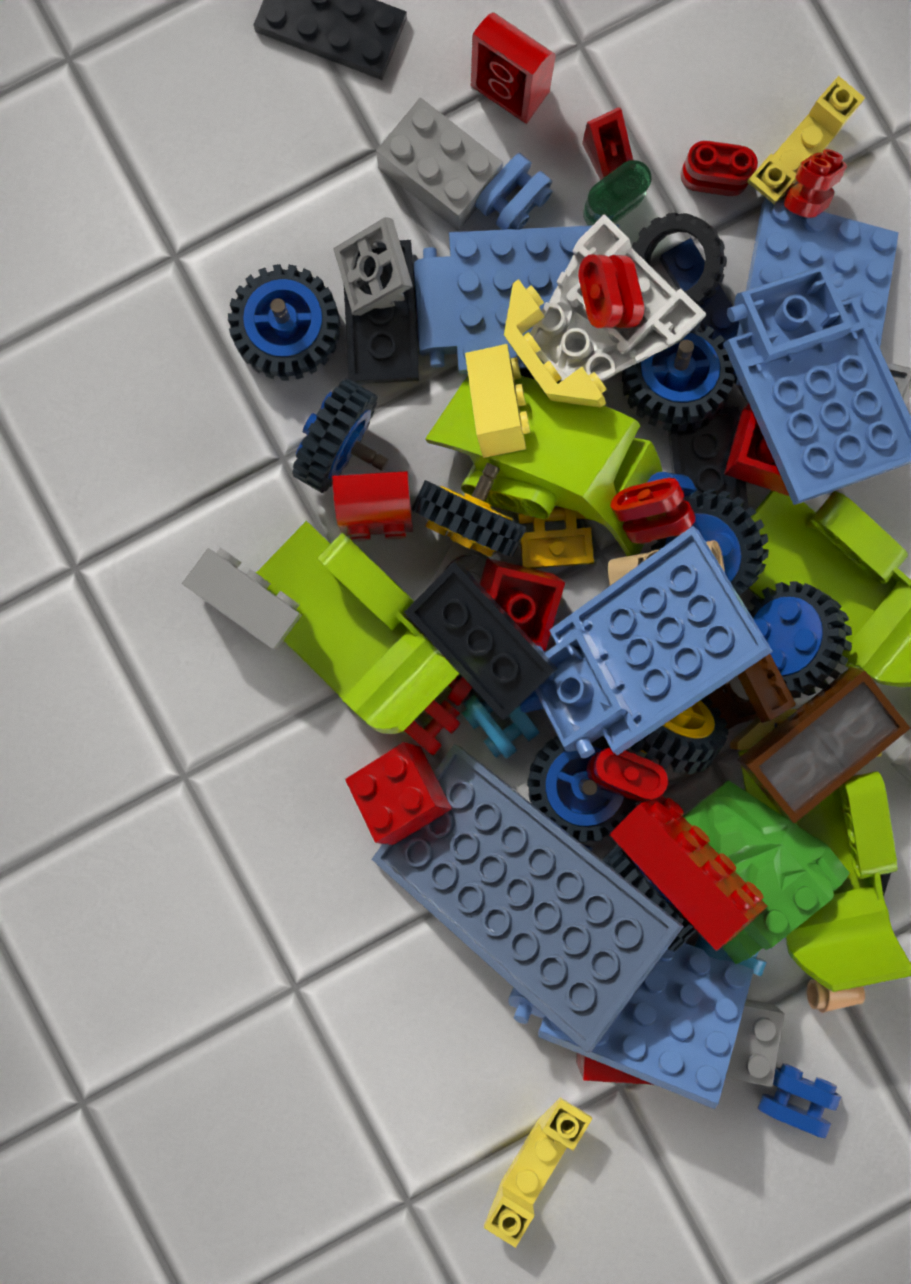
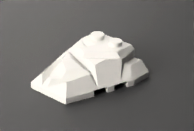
(572, 341)

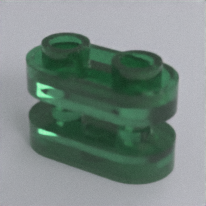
(618, 192)

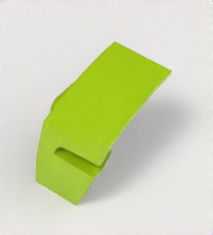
(570, 460)
(854, 564)
(357, 629)
(851, 936)

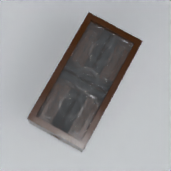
(823, 743)

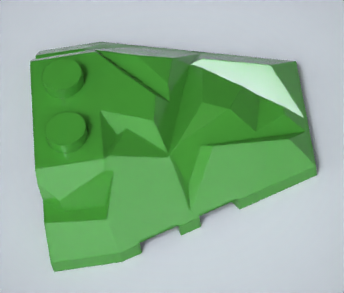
(774, 855)

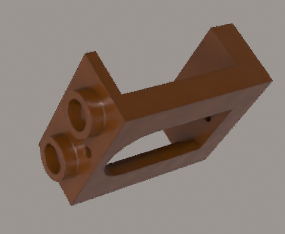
(765, 691)

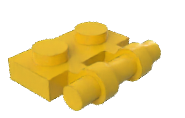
(556, 547)

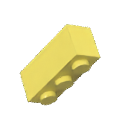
(497, 400)

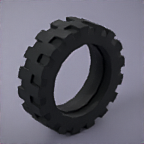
(707, 237)

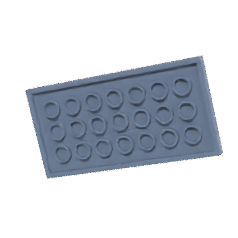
(531, 901)

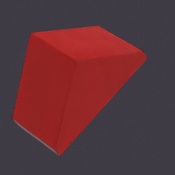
(607, 142)

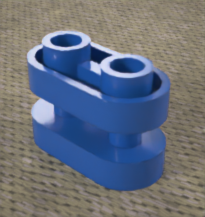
(820, 1093)

